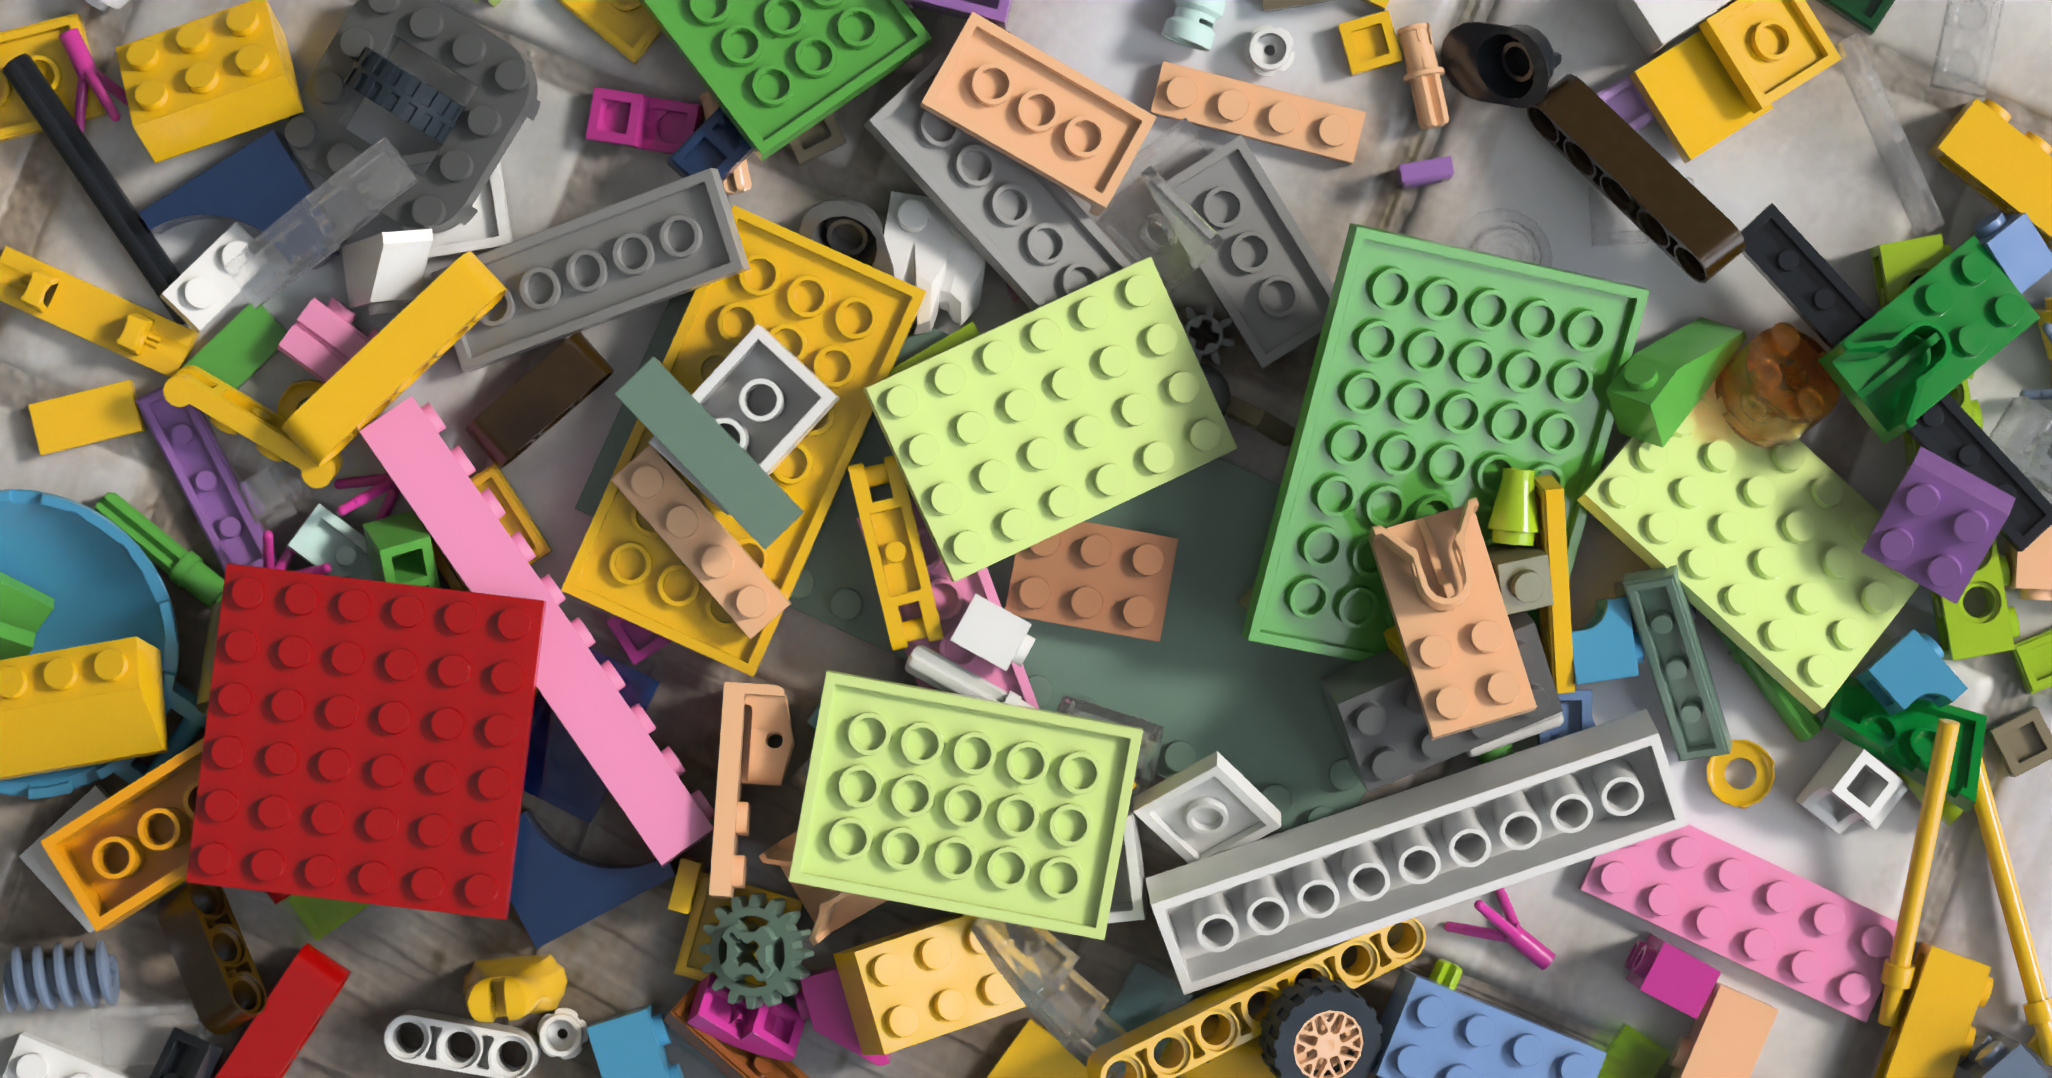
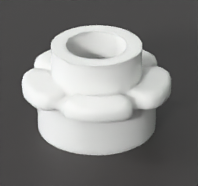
(1268, 36)
(554, 1045)

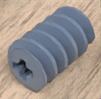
(61, 978)

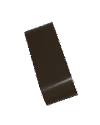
(539, 400)
(211, 956)

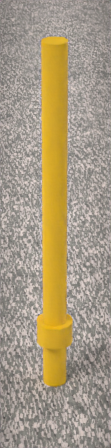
(1898, 970)
(2038, 1006)

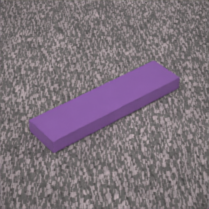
(205, 479)

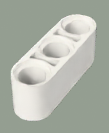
(437, 1049)

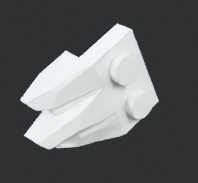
(933, 257)

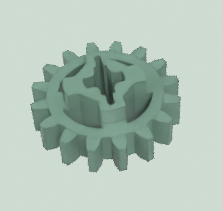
(778, 951)

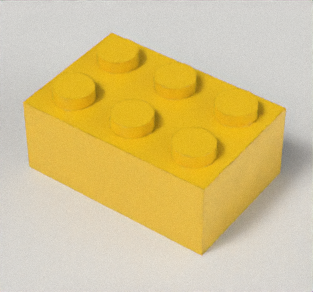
(209, 79)
(921, 985)

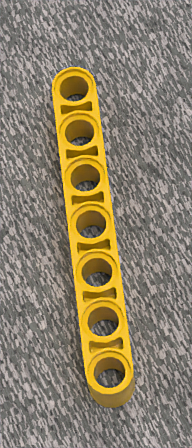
(1231, 1006)

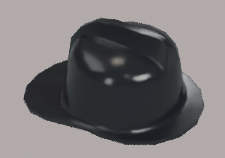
(1499, 63)

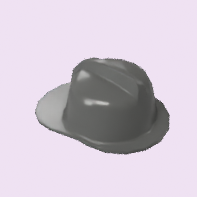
(849, 229)

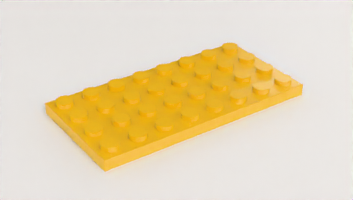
(844, 328)

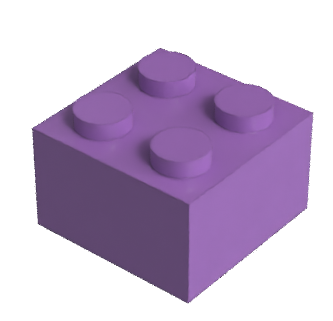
(1938, 525)

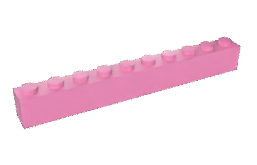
(569, 676)

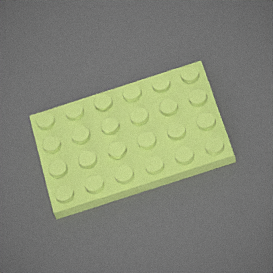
(1050, 419)
(1758, 544)
(965, 804)

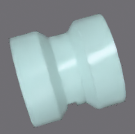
(1194, 23)

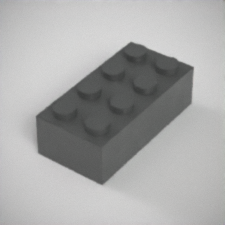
(1385, 724)

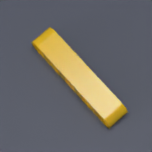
(394, 359)

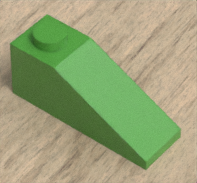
(1670, 378)
(401, 551)

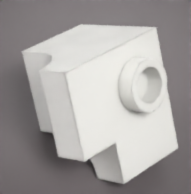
(1851, 789)

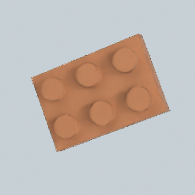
(1096, 580)

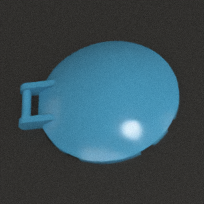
(100, 594)

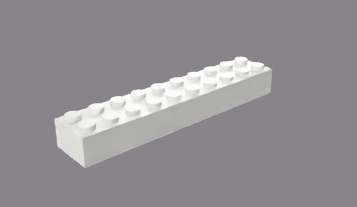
(1416, 851)

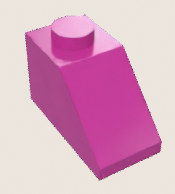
(826, 1005)

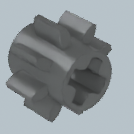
(1216, 329)

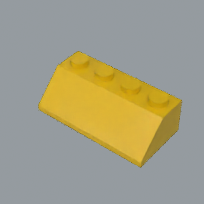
(81, 707)

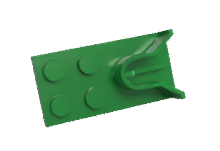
(1928, 339)

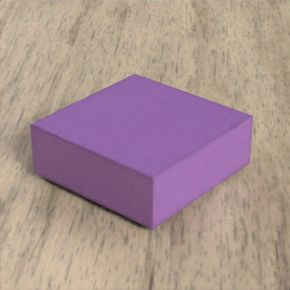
(1424, 172)

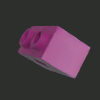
(1671, 975)

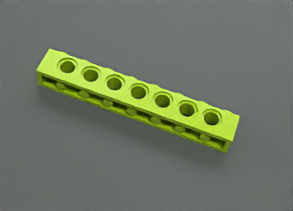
(1957, 631)

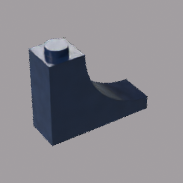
(246, 187)
(562, 890)

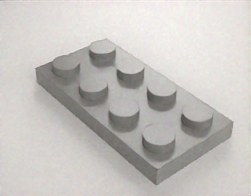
(1265, 265)

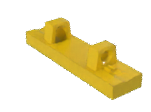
(95, 313)

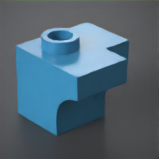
(1606, 644)
(1909, 671)

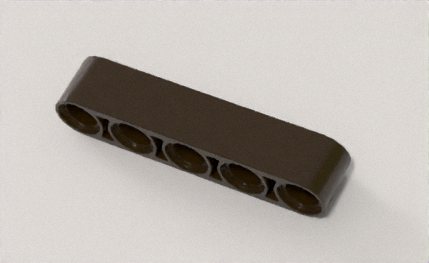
(1636, 179)

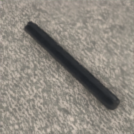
(93, 175)

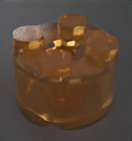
(1776, 387)

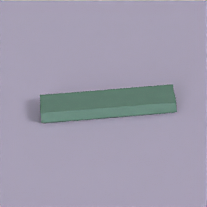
(709, 453)
(1677, 663)

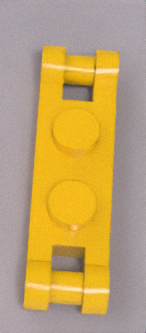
(238, 413)
(895, 553)

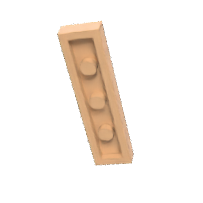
(1258, 112)
(701, 541)

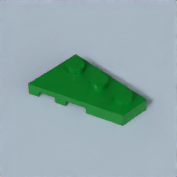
(1909, 736)

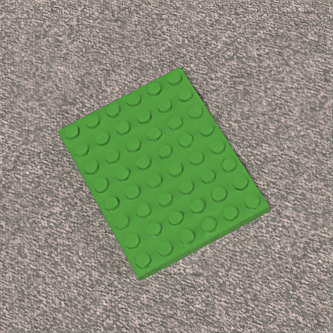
(1416, 400)

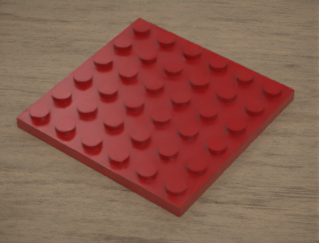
(366, 741)

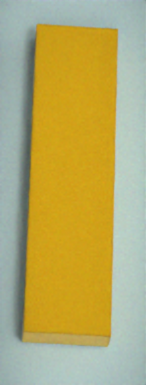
(1556, 618)

